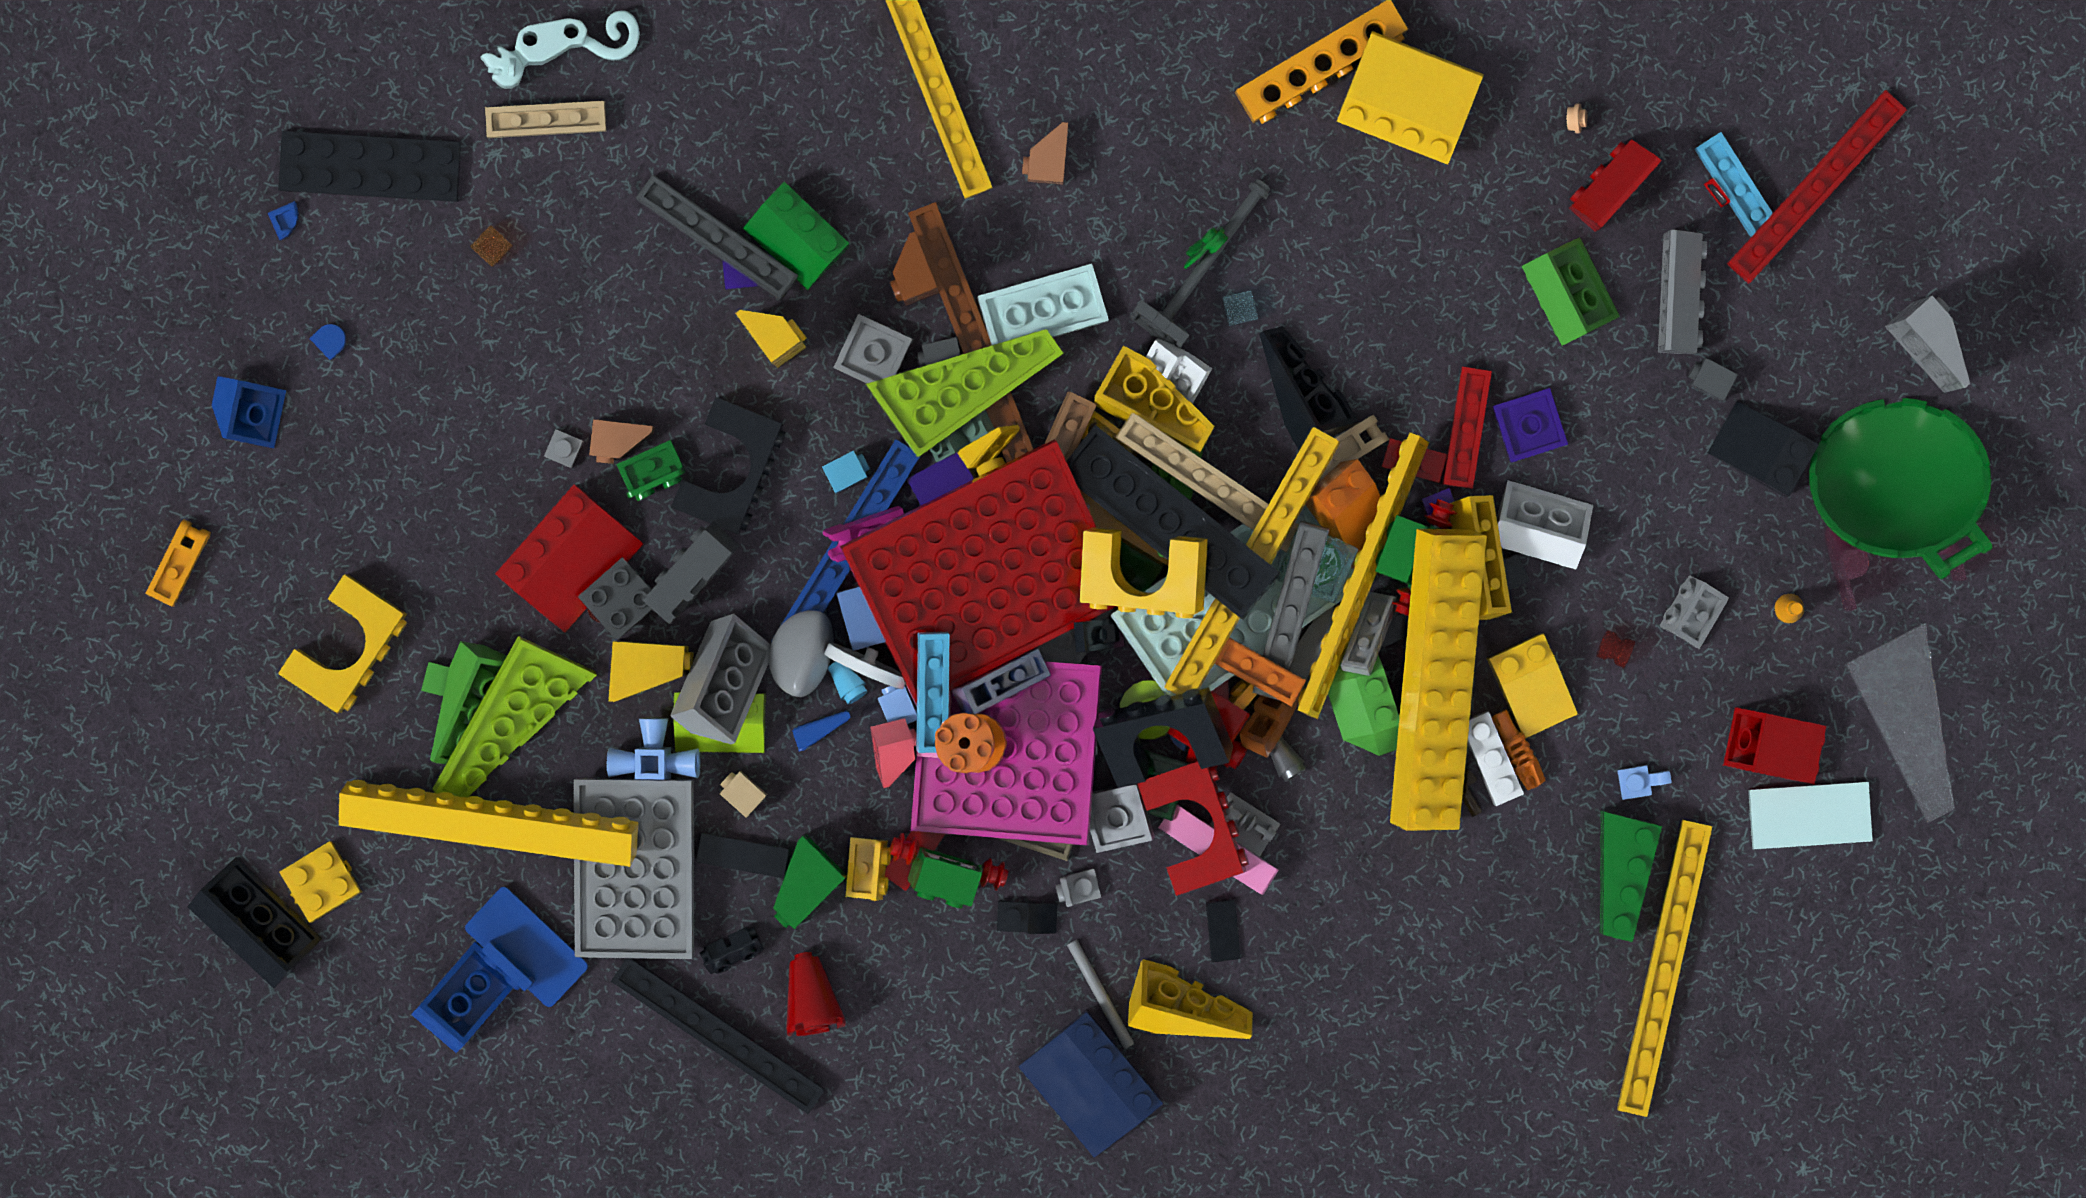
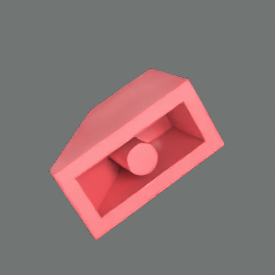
(893, 749)

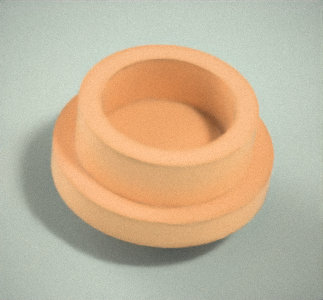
(1576, 118)

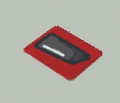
(1717, 192)

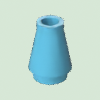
(847, 682)

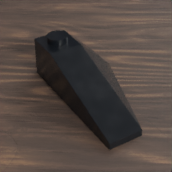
(1301, 391)

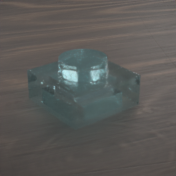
(1240, 308)

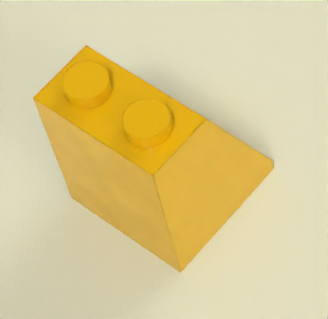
(645, 666)

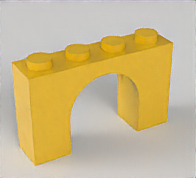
(1105, 585)
(379, 621)

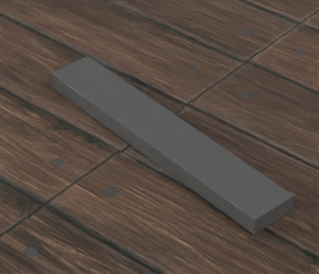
(717, 237)
(1295, 596)

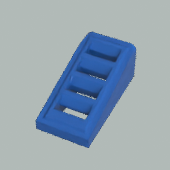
(812, 732)

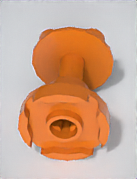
(985, 738)

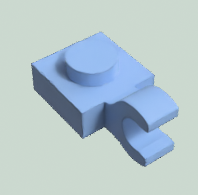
(1637, 781)

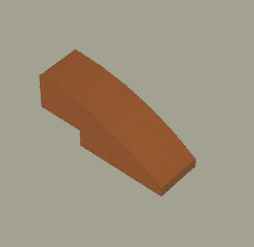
(1266, 725)

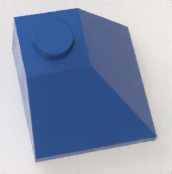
(248, 411)

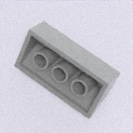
(1681, 292)
(722, 680)

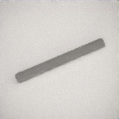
(1100, 994)

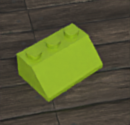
(750, 738)

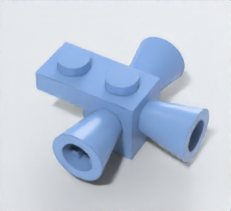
(653, 759)

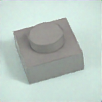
(563, 448)

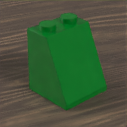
(806, 883)

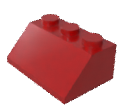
(1613, 184)

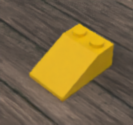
(1532, 685)

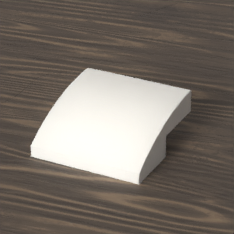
(1179, 367)

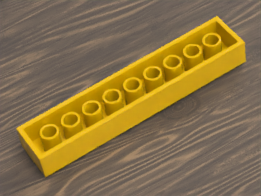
(1438, 679)

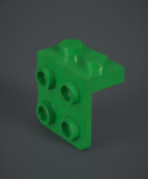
(651, 469)

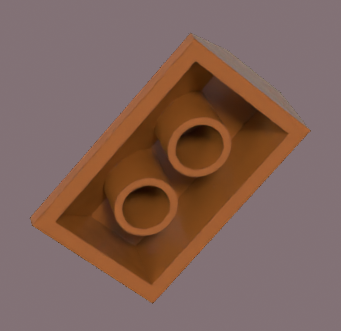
(912, 274)

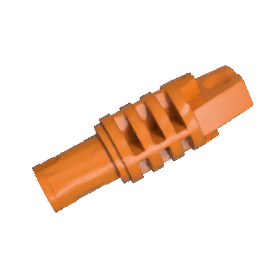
(1518, 751)

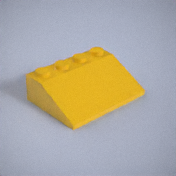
(1410, 97)

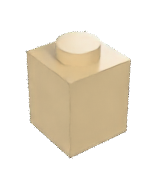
(742, 793)

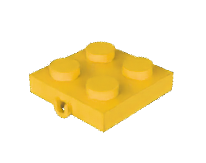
(320, 881)

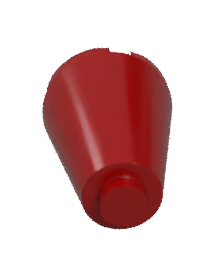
(810, 998)

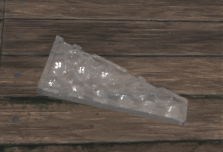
(1905, 707)

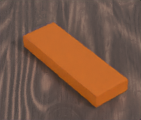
(1260, 671)

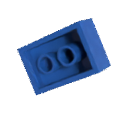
(463, 999)

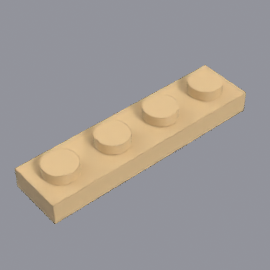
(545, 119)

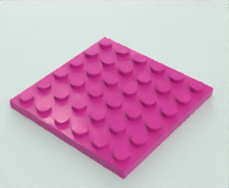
(1044, 776)

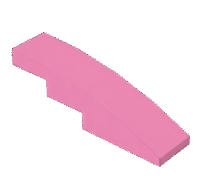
(1199, 835)

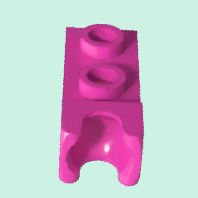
(854, 529)

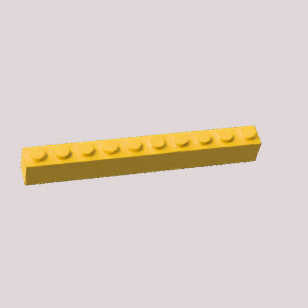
(488, 823)

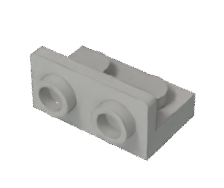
(1694, 611)

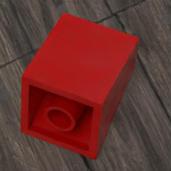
(1774, 745)

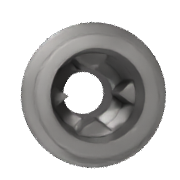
(1286, 760)

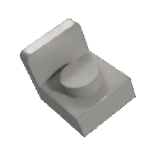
(1078, 887)

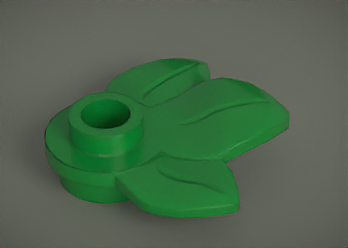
(1210, 241)

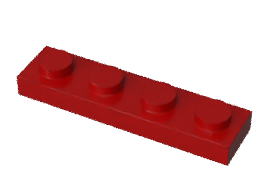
(1467, 427)

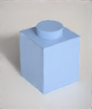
(897, 704)

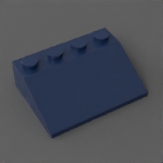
(1090, 1084)

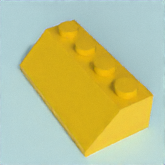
(774, 335)

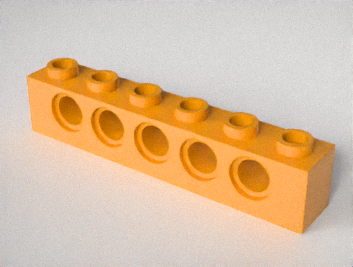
(1251, 94)

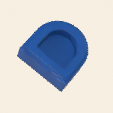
(330, 340)

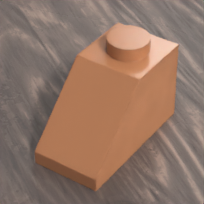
(1048, 158)
(616, 439)

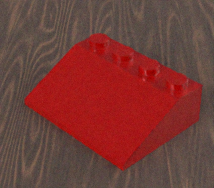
(567, 556)

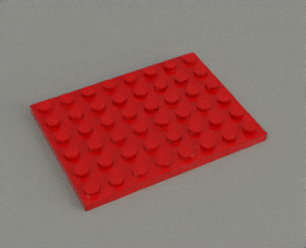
(980, 562)

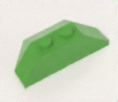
(1365, 709)

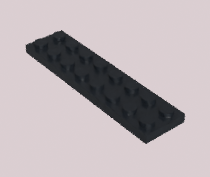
(1161, 513)

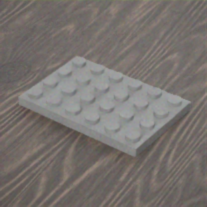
(651, 903)

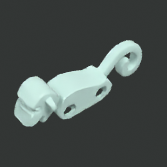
(552, 43)

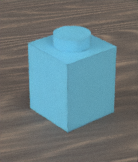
(846, 471)

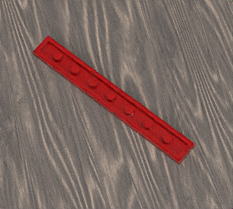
(1817, 186)

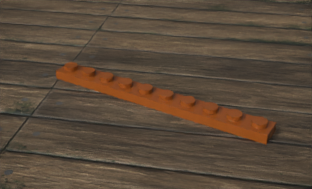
(964, 313)

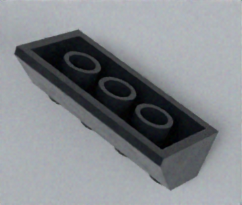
(254, 922)

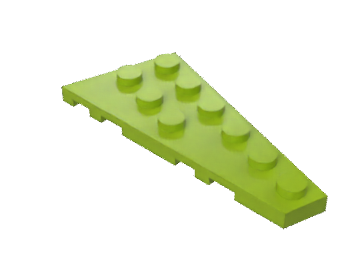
(947, 394)
(512, 711)

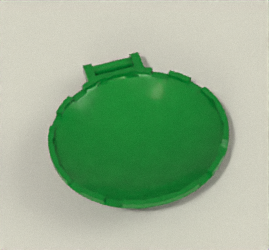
(1903, 482)

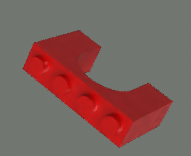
(1223, 856)

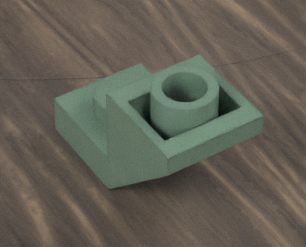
(966, 434)

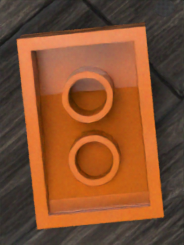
(1345, 503)

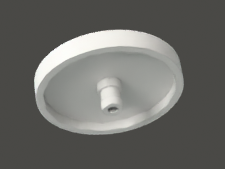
(865, 664)

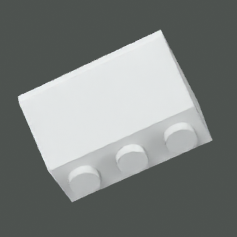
(1543, 524)

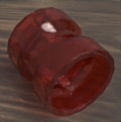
(1614, 648)

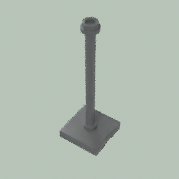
(1161, 323)

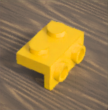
(867, 868)

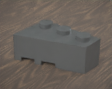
(691, 572)

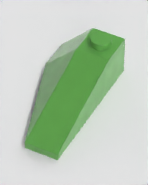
(466, 685)

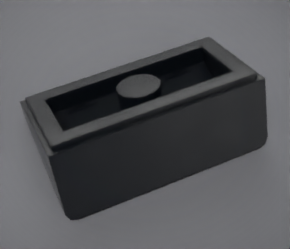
(1222, 930)

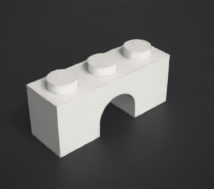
(1492, 760)

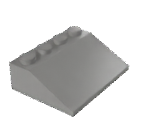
(1932, 341)

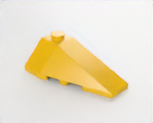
(1141, 389)
(1175, 1007)

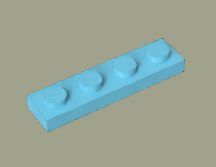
(1735, 182)
(931, 687)

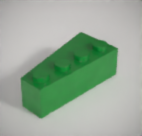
(1625, 868)

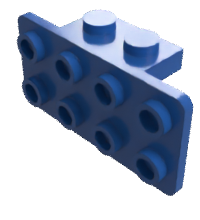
(525, 948)

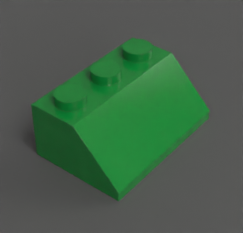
(796, 235)

